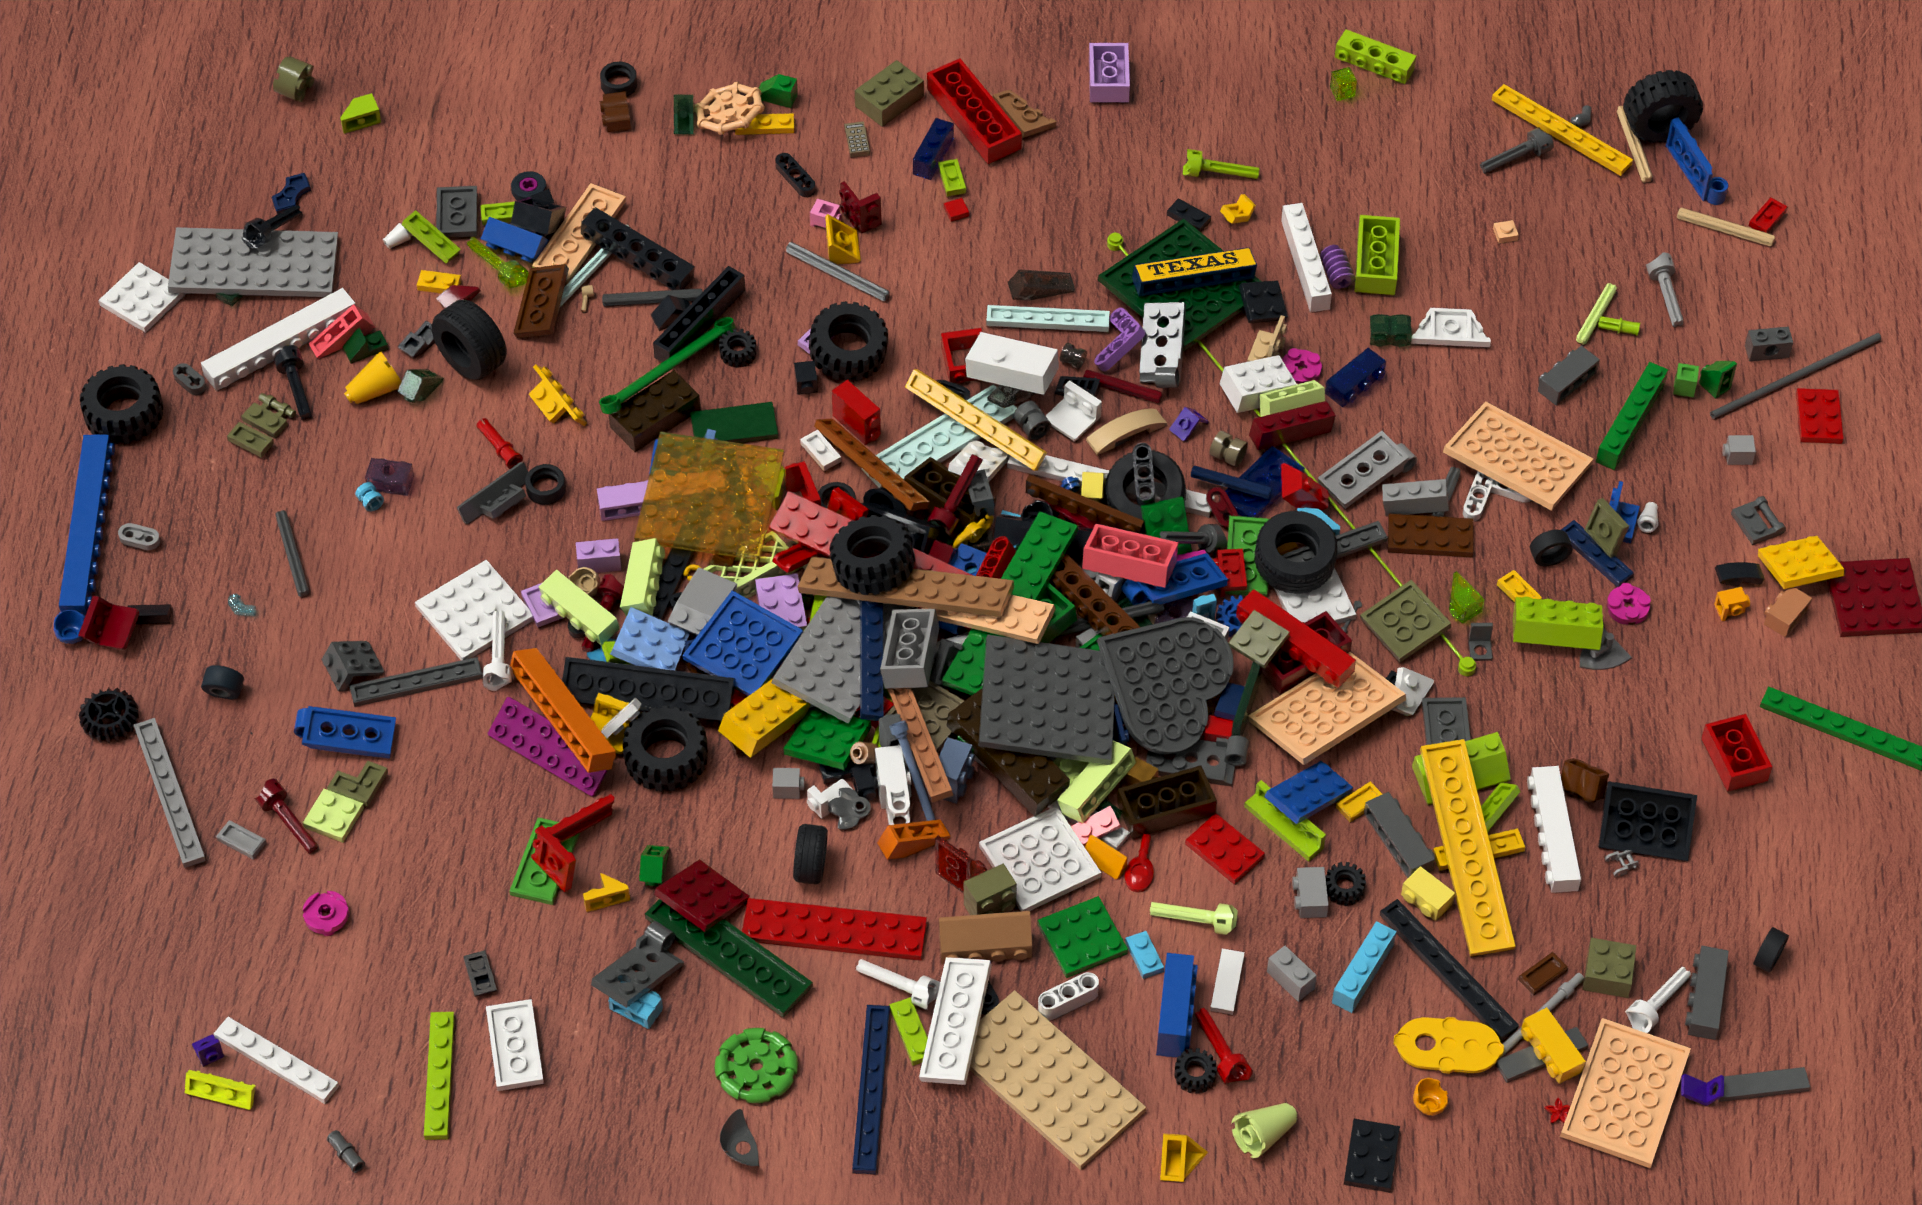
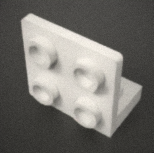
(1075, 412)

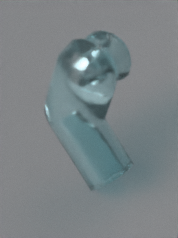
(238, 606)

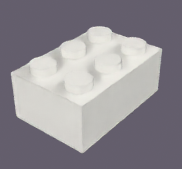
(1248, 380)

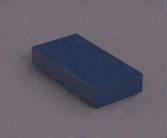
(1229, 701)

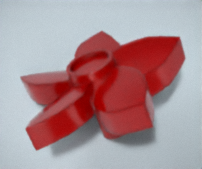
(1558, 1111)

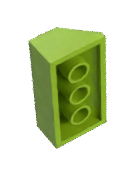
(1486, 759)

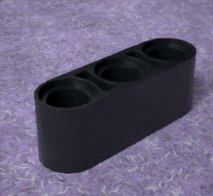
(1143, 465)

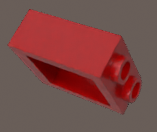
(957, 341)

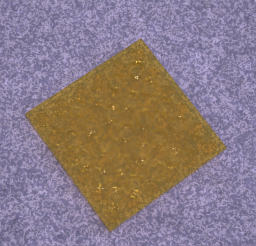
(710, 495)

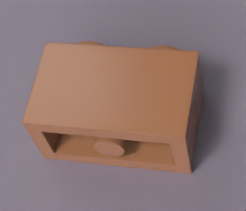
(1787, 610)

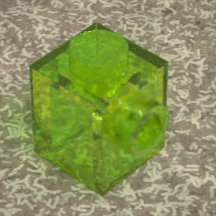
(1343, 83)

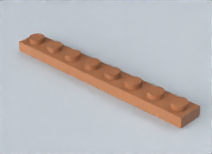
(921, 744)

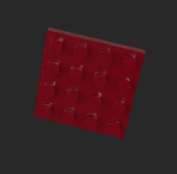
(1876, 598)

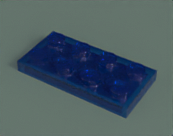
(1265, 472)

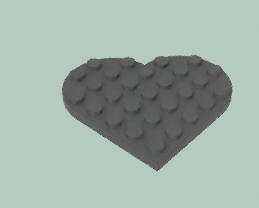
(1165, 678)

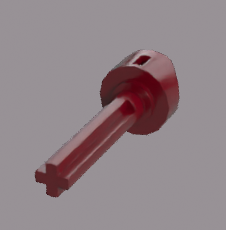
(946, 514)
(611, 593)
(273, 798)

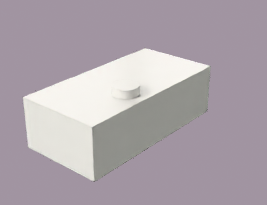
(1012, 363)

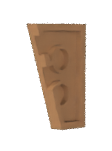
(1023, 116)

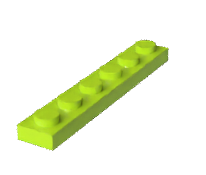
(439, 1076)

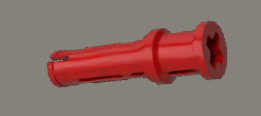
(503, 448)

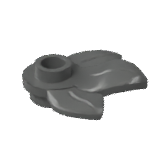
(845, 808)

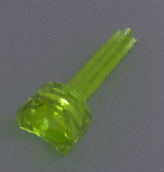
(509, 272)

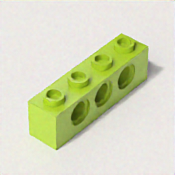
(1375, 56)

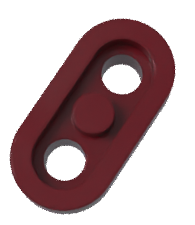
(1221, 507)

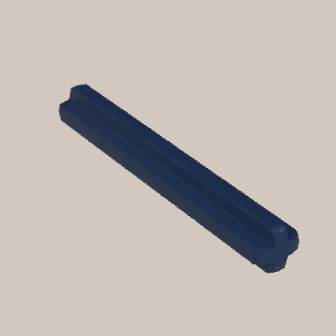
(1231, 482)

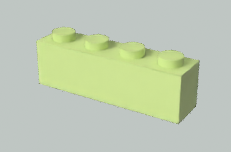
(643, 576)
(578, 608)
(1095, 784)

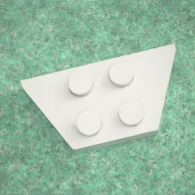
(1451, 328)

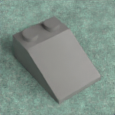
(700, 601)

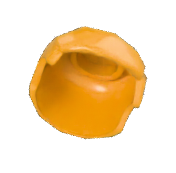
(1430, 1097)

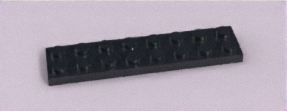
(697, 693)

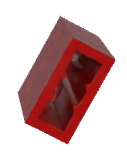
(856, 412)

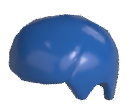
(68, 625)

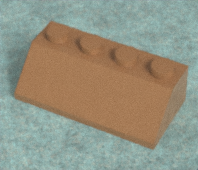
(986, 936)

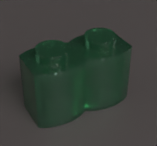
(1390, 330)

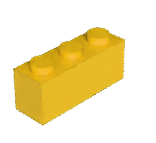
(1552, 1045)

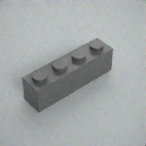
(1398, 834)
(1707, 992)

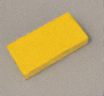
(1354, 804)

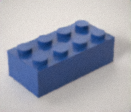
(1177, 1005)

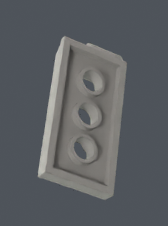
(1397, 460)

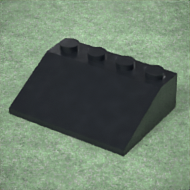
(1647, 821)

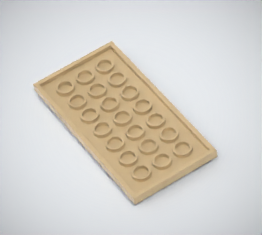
(1051, 1081)

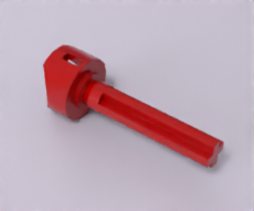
(1232, 1066)

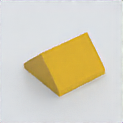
(841, 242)

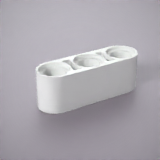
(1073, 987)

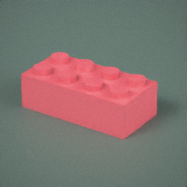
(1130, 555)

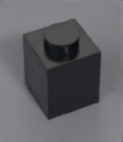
(805, 377)

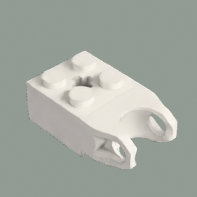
(893, 782)

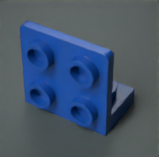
(1627, 511)

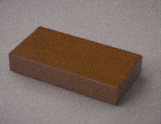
(1543, 973)

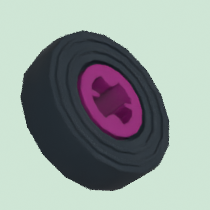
(525, 180)

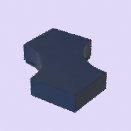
(293, 190)

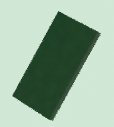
(737, 423)

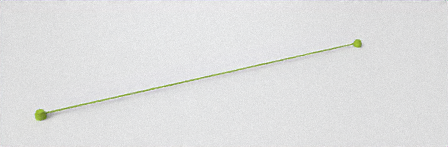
(1467, 664)

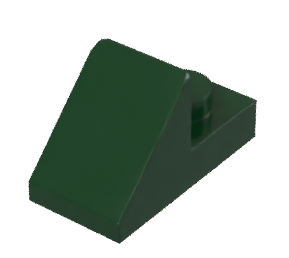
(361, 346)

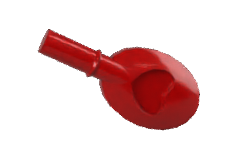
(1140, 869)

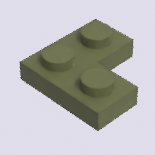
(361, 787)

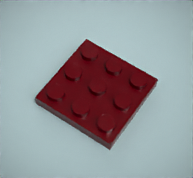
(701, 895)

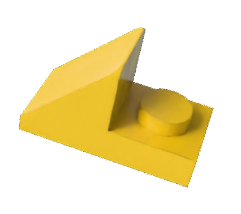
(611, 894)

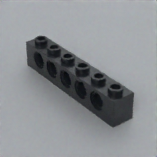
(607, 233)

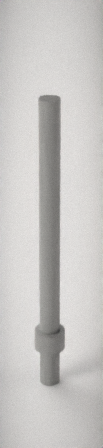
(1564, 991)

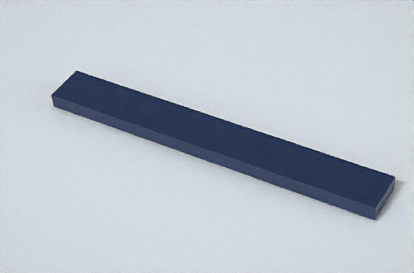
(871, 1090)

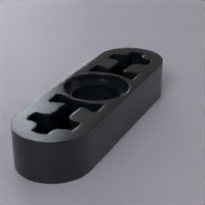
(794, 167)

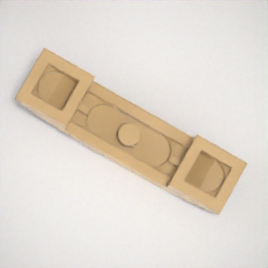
(1124, 427)

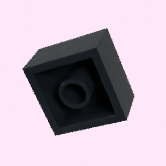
(538, 216)

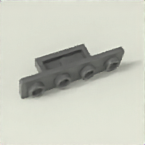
(496, 496)

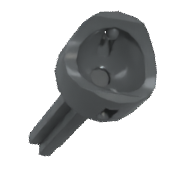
(1535, 141)
(1209, 538)

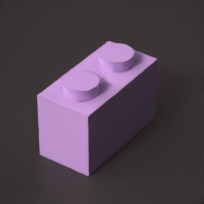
(599, 555)

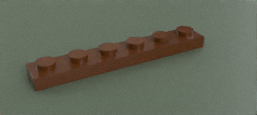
(1082, 505)

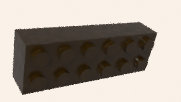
(1029, 777)

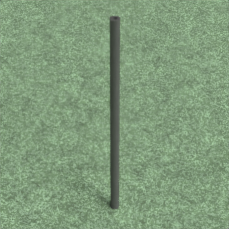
(1795, 376)

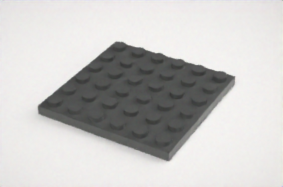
(1046, 700)

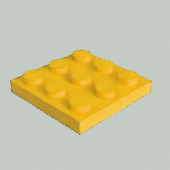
(1800, 562)

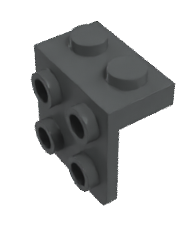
(350, 659)

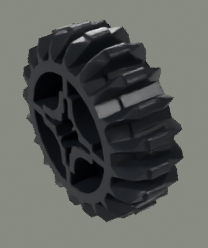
(108, 710)

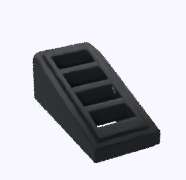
(1092, 384)

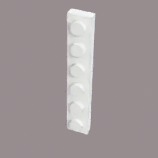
(276, 1060)

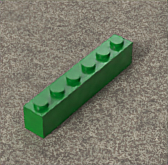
(1631, 416)

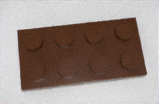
(541, 301)
(1430, 535)

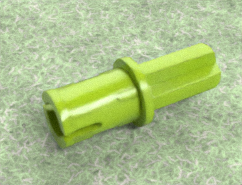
(1619, 325)

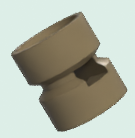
(1226, 447)

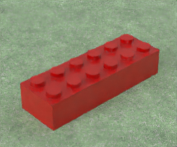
(974, 111)

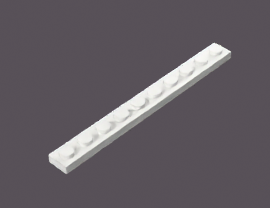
(1060, 469)

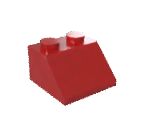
(1302, 490)

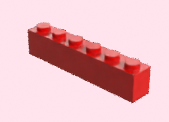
(1303, 643)

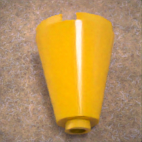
(373, 381)

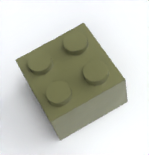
(990, 892)
(1609, 967)

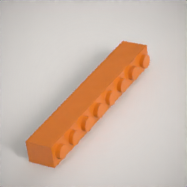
(562, 710)

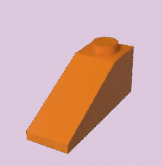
(910, 838)

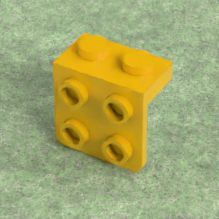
(604, 710)

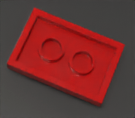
(1819, 416)
(1225, 848)

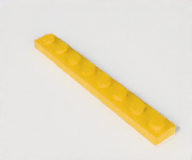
(1562, 129)
(976, 419)

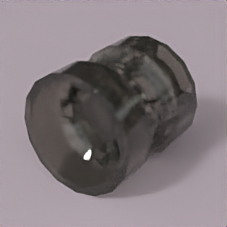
(1073, 355)

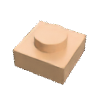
(1505, 231)

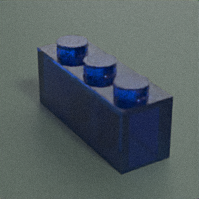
(933, 148)
(1355, 377)

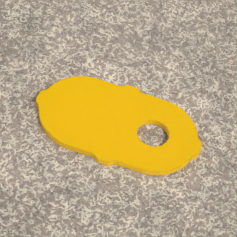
(1458, 1046)

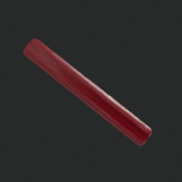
(1125, 386)

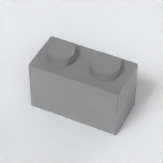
(1311, 892)
(1291, 973)

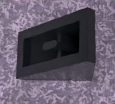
(668, 311)

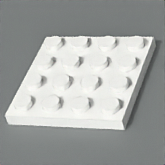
(465, 609)
(1041, 858)

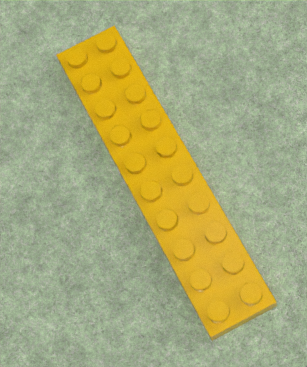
(1467, 848)

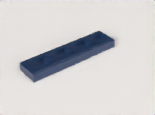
(1611, 568)

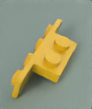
(552, 400)

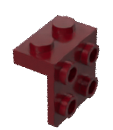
(863, 213)
(108, 624)

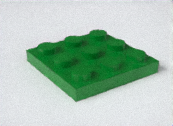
(826, 738)
(1082, 936)

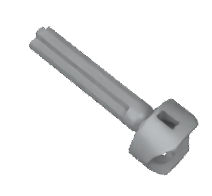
(1662, 269)

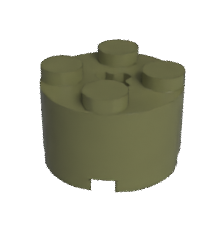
(293, 78)

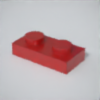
(1768, 215)

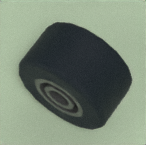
(222, 682)

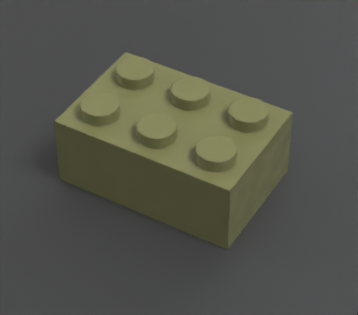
(889, 93)

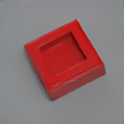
(956, 209)

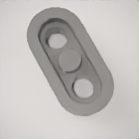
(140, 536)

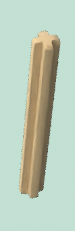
(1636, 148)
(1726, 227)

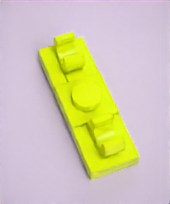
(219, 1089)

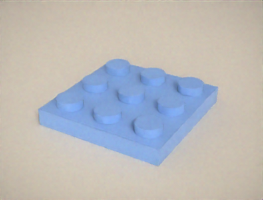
(649, 641)

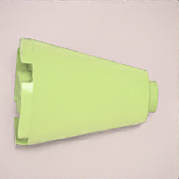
(1261, 1128)

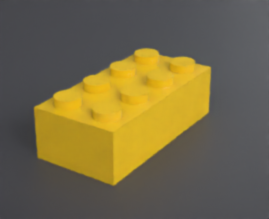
(762, 718)

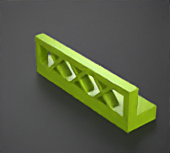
(1302, 837)

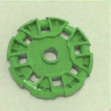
(756, 1052)

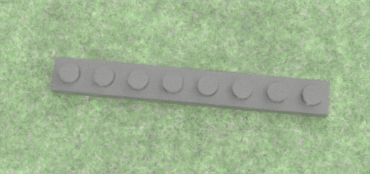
(169, 793)

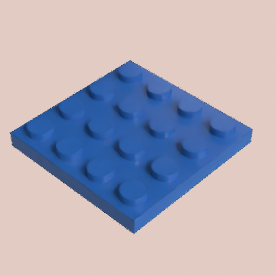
(743, 643)

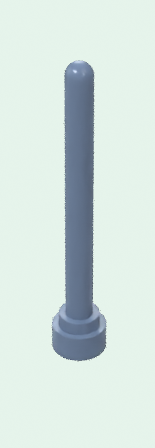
(899, 730)

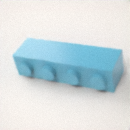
(1364, 967)

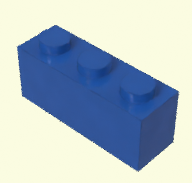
(513, 240)

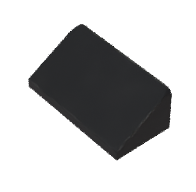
(153, 614)

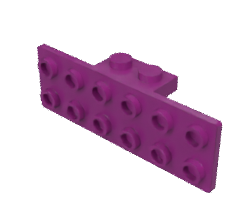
(540, 742)

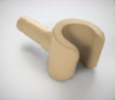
(587, 291)

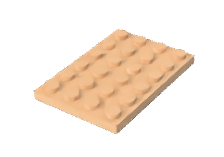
(1518, 455)
(1320, 715)
(1625, 1093)

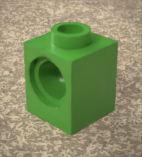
(1686, 380)

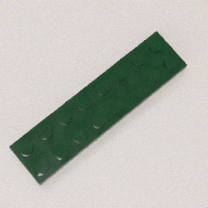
(738, 959)

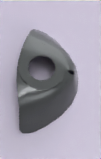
(736, 1131)

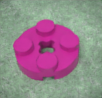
(1304, 358)
(1633, 595)
(325, 924)

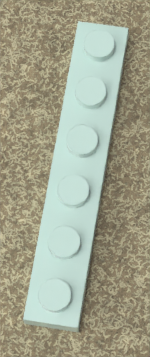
(1047, 318)

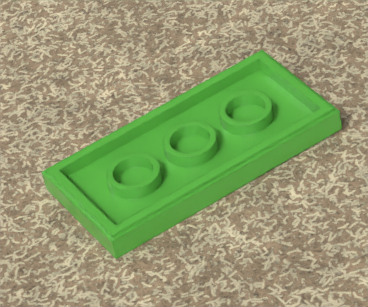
(1243, 534)
(530, 879)

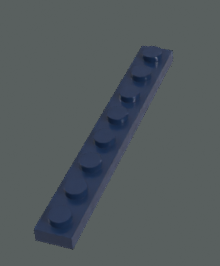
(870, 660)

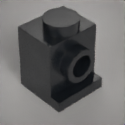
(865, 781)

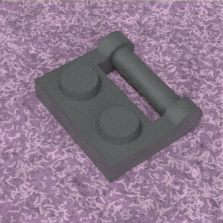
(1752, 523)

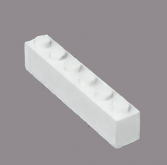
(1306, 257)
(1554, 829)

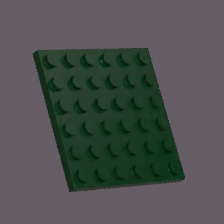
(1205, 306)

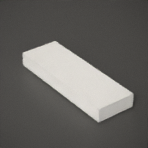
(1227, 981)

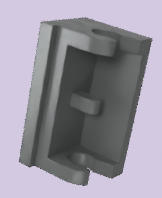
(981, 493)
(945, 655)

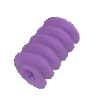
(1337, 267)

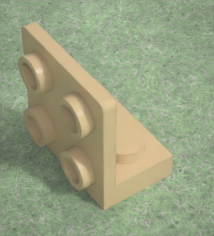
(1267, 343)

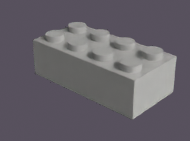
(910, 648)

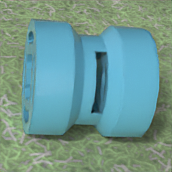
(367, 494)

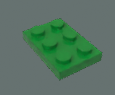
(1166, 516)

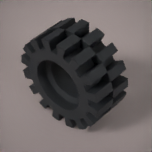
(737, 357)
(1345, 872)
(1192, 1082)

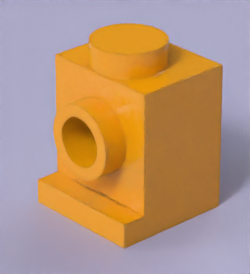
(1731, 602)

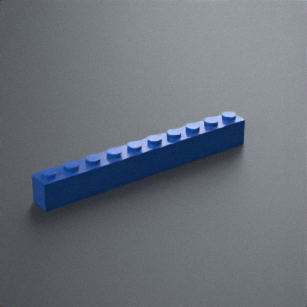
(86, 523)

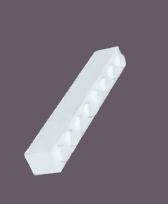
(265, 345)

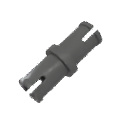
(345, 1151)

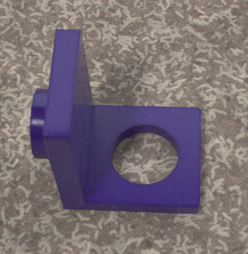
(1186, 423)
(208, 1050)
(1701, 1091)

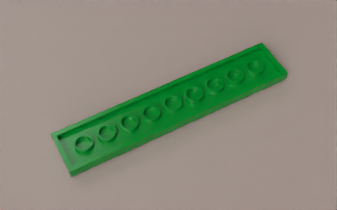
(1031, 572)

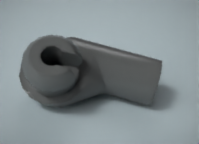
(1584, 118)

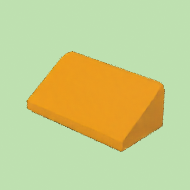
(1106, 857)

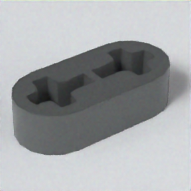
(192, 376)

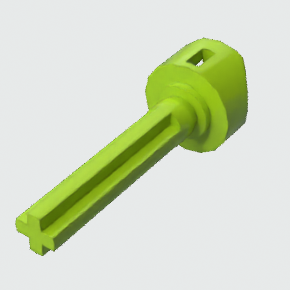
(1197, 163)

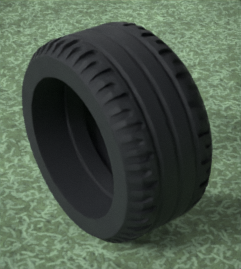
(810, 854)

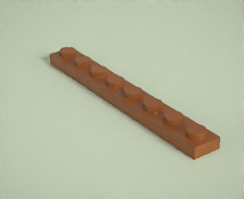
(872, 464)

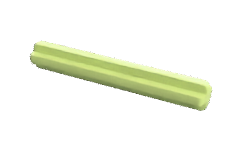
(1597, 312)

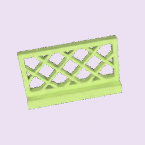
(746, 584)

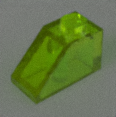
(1464, 599)

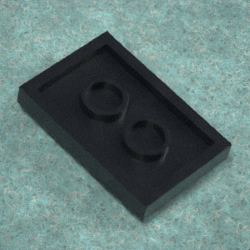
(1371, 1155)

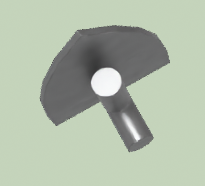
(1609, 656)

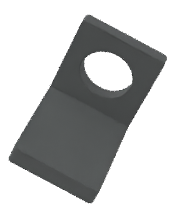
(1480, 635)

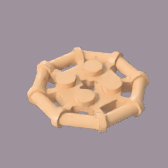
(729, 107)

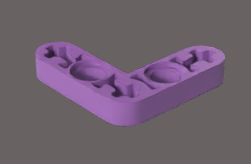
(1121, 344)

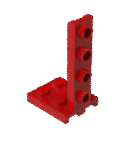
(800, 555)
(549, 852)

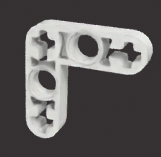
(1491, 486)

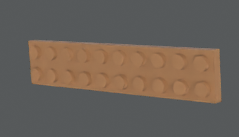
(921, 589)

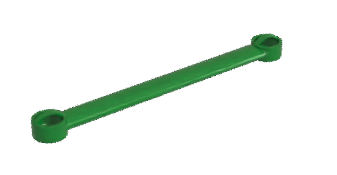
(612, 403)

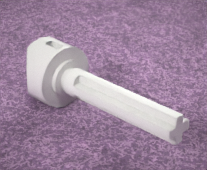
(497, 671)
(921, 990)
(1644, 1014)

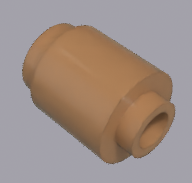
(863, 753)

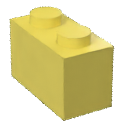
(1094, 485)
(1427, 894)

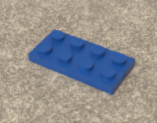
(1308, 792)

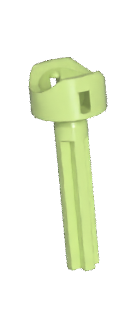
(1223, 918)

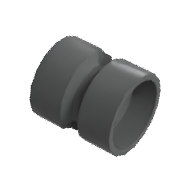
(1032, 420)

